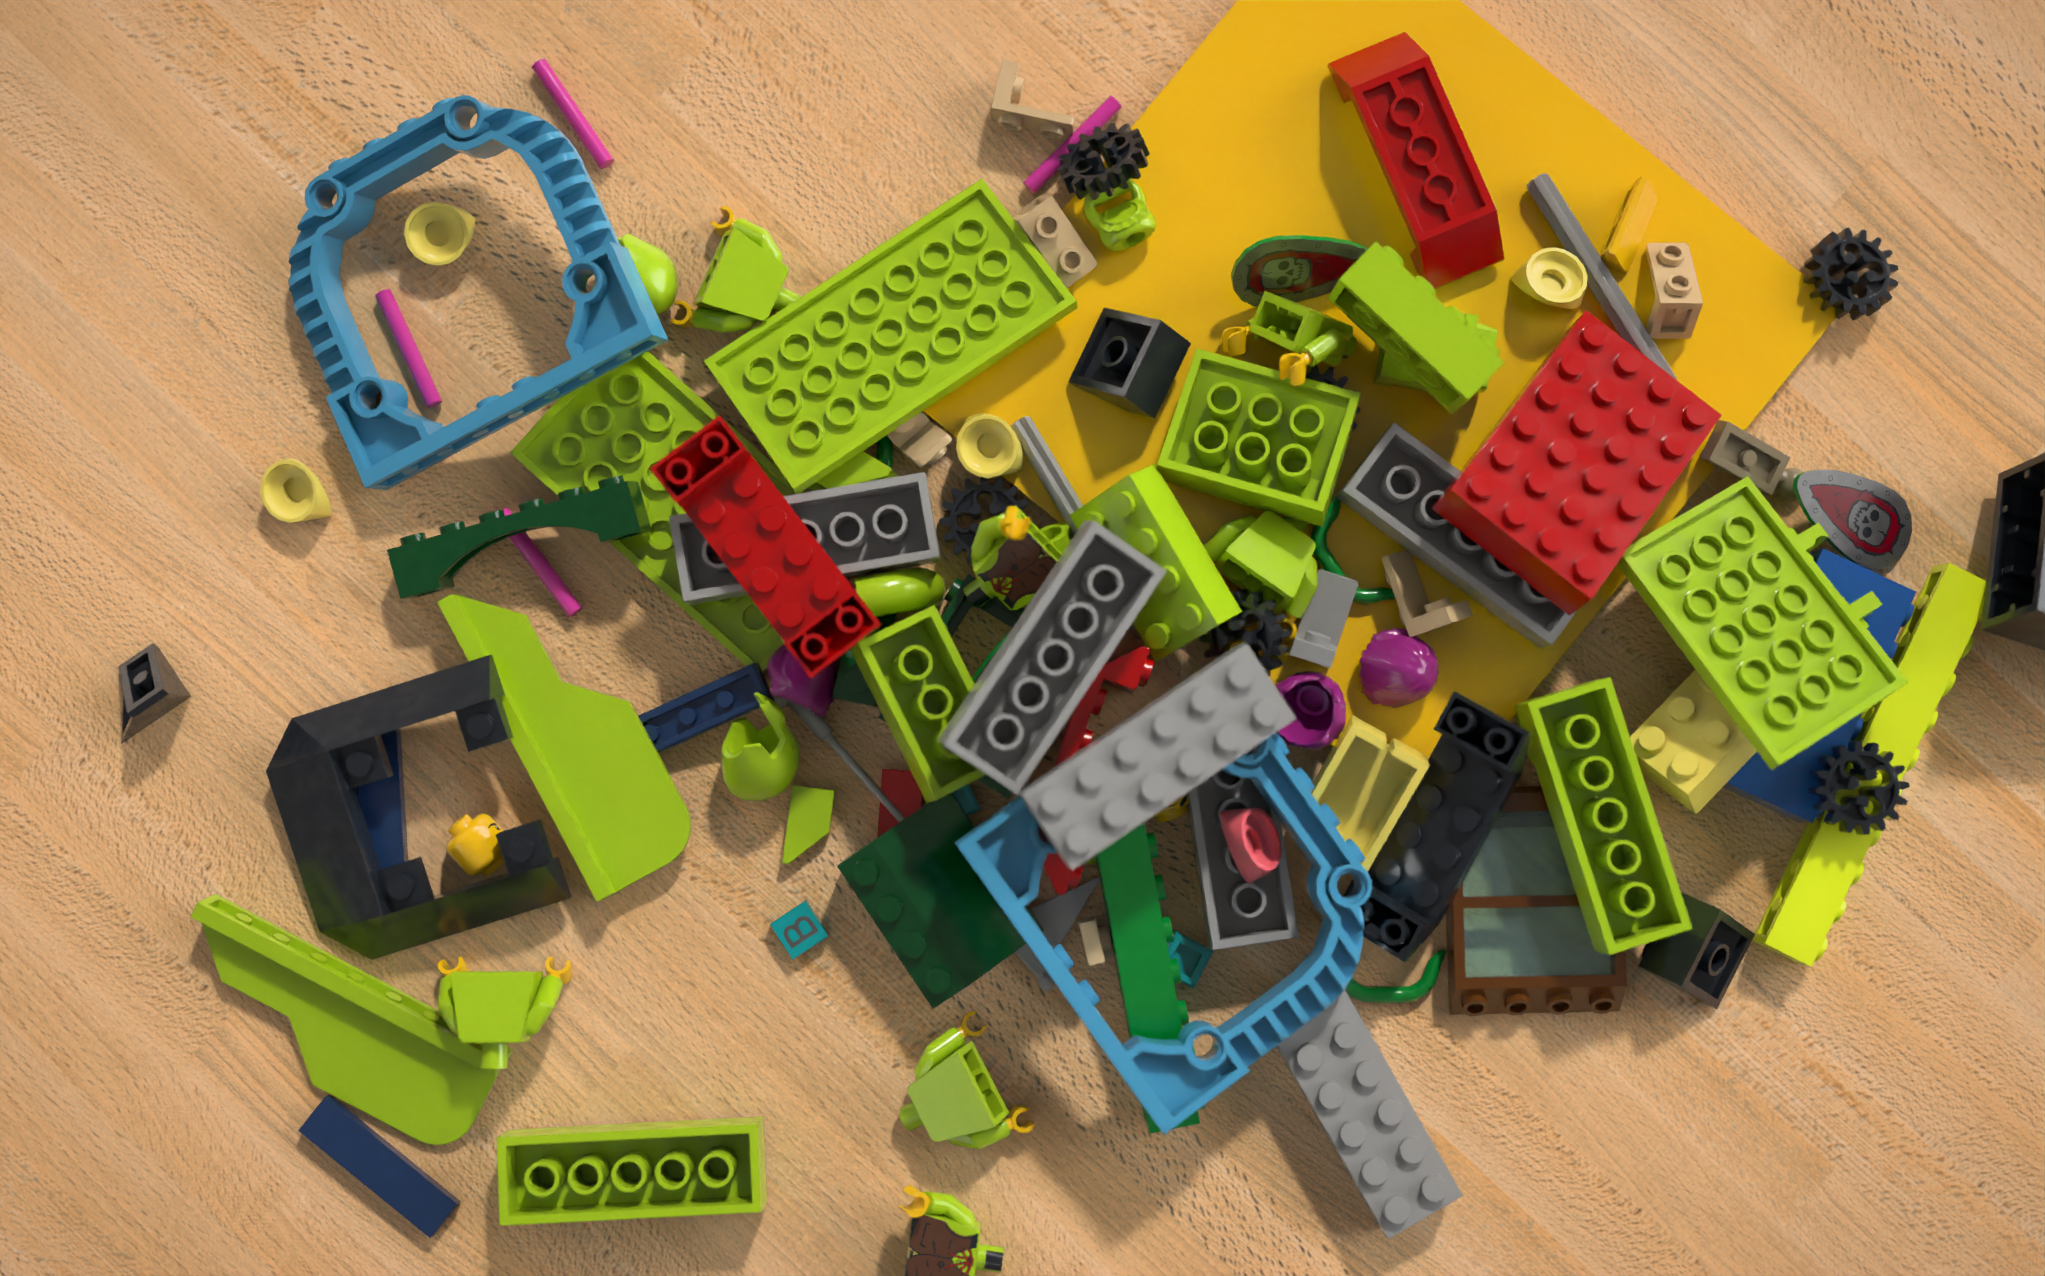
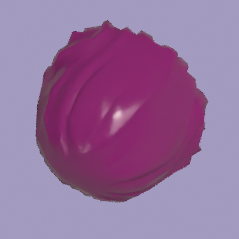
(1397, 668)
(795, 685)
(1317, 708)

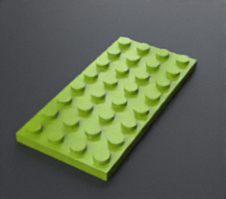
(890, 335)
(623, 429)

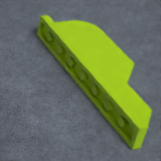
(580, 752)
(352, 1028)

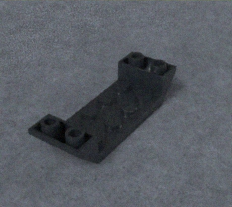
(1442, 825)

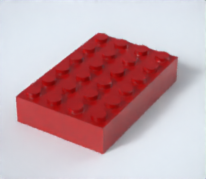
(1577, 463)

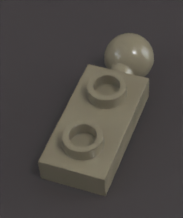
(1745, 455)

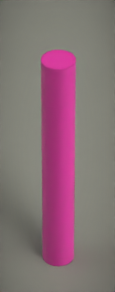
(572, 113)
(1051, 164)
(408, 348)
(545, 572)

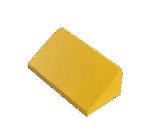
(1629, 225)

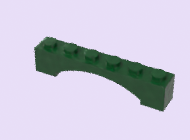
(431, 563)

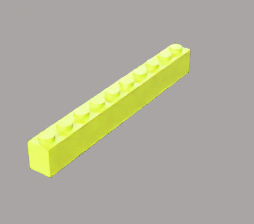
(1831, 861)

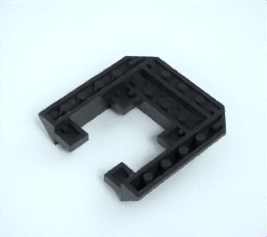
(315, 792)

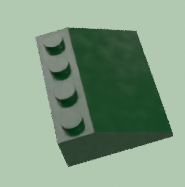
(932, 901)

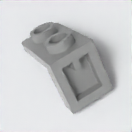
(1324, 619)

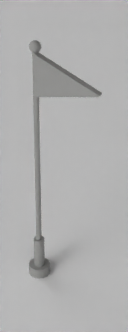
(1054, 915)

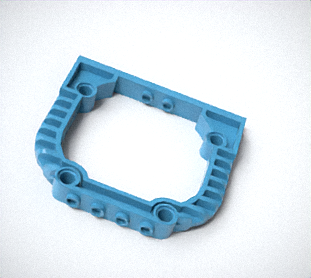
(607, 325)
(1167, 1073)

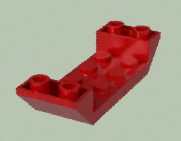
(1422, 158)
(765, 546)
(1122, 673)

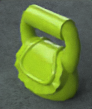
(1125, 223)

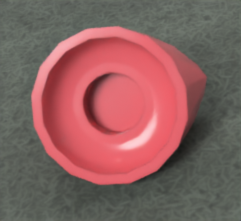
(1252, 841)

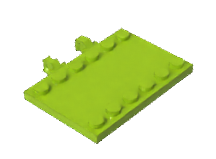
(1762, 621)

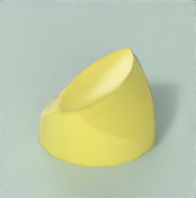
(438, 232)
(1553, 278)
(989, 446)
(294, 492)

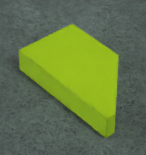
(807, 820)

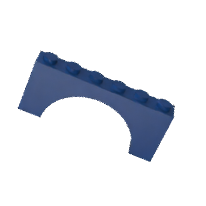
(1787, 785)

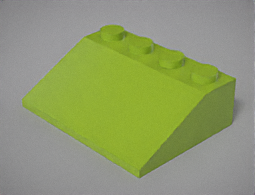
(1258, 437)

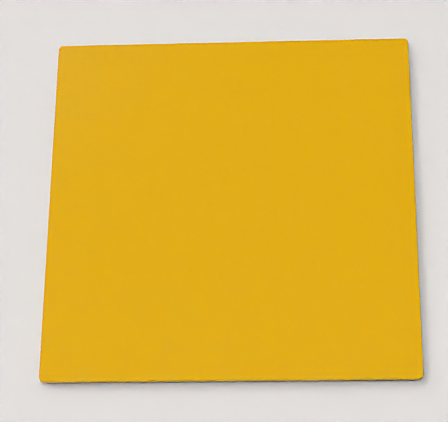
(1265, 148)

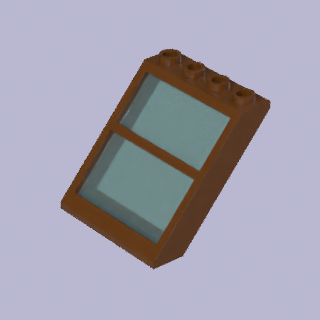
(1519, 927)

